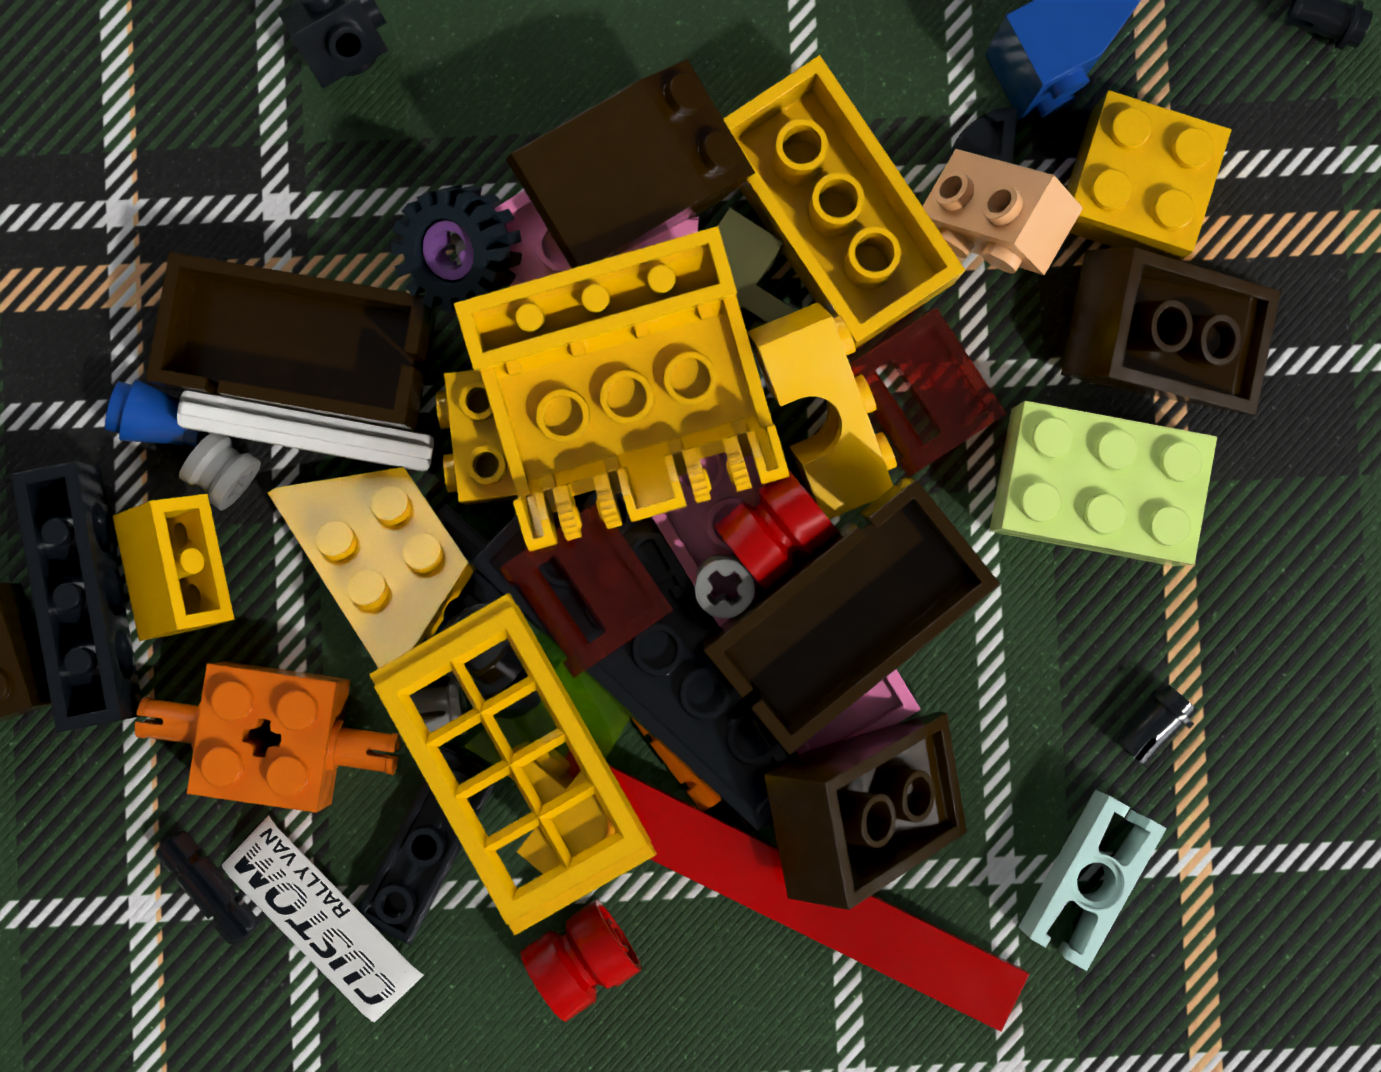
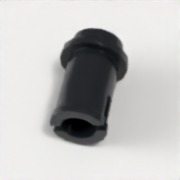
(1331, 19)
(1157, 725)

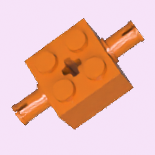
(235, 761)

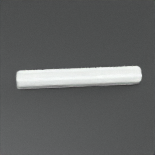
(304, 430)

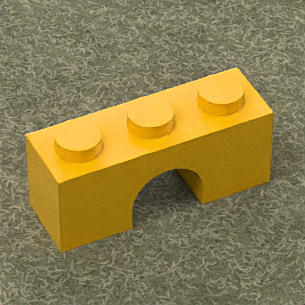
(808, 357)

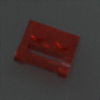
(940, 381)
(607, 580)

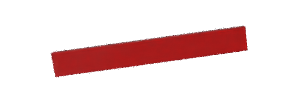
(870, 932)

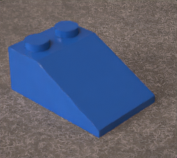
(1050, 48)

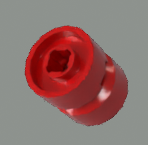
(776, 530)
(573, 964)

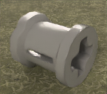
(722, 605)
(440, 705)

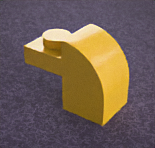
(578, 826)

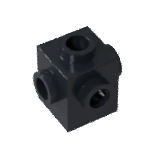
(335, 36)

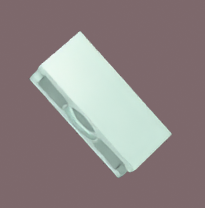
(1120, 878)

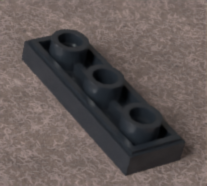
(408, 878)

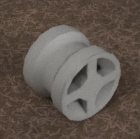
(219, 470)

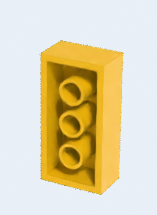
(839, 204)

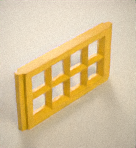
(576, 874)

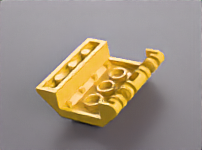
(621, 384)

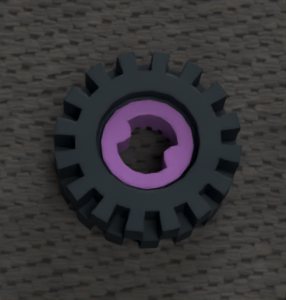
(428, 236)

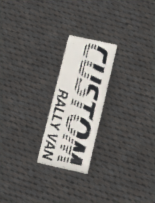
(320, 921)

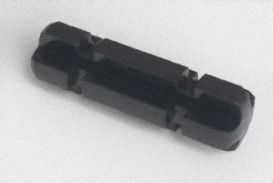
(207, 887)

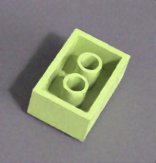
(1103, 484)

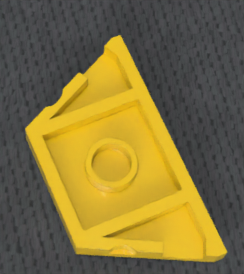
(378, 555)

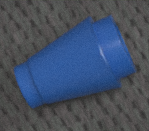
(146, 415)

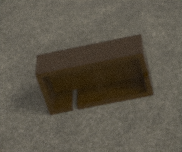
(291, 341)
(850, 614)

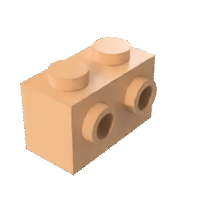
(1001, 212)

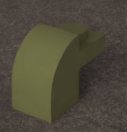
(750, 257)

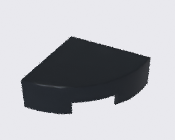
(990, 135)

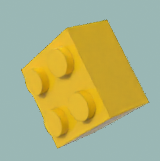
(1145, 176)

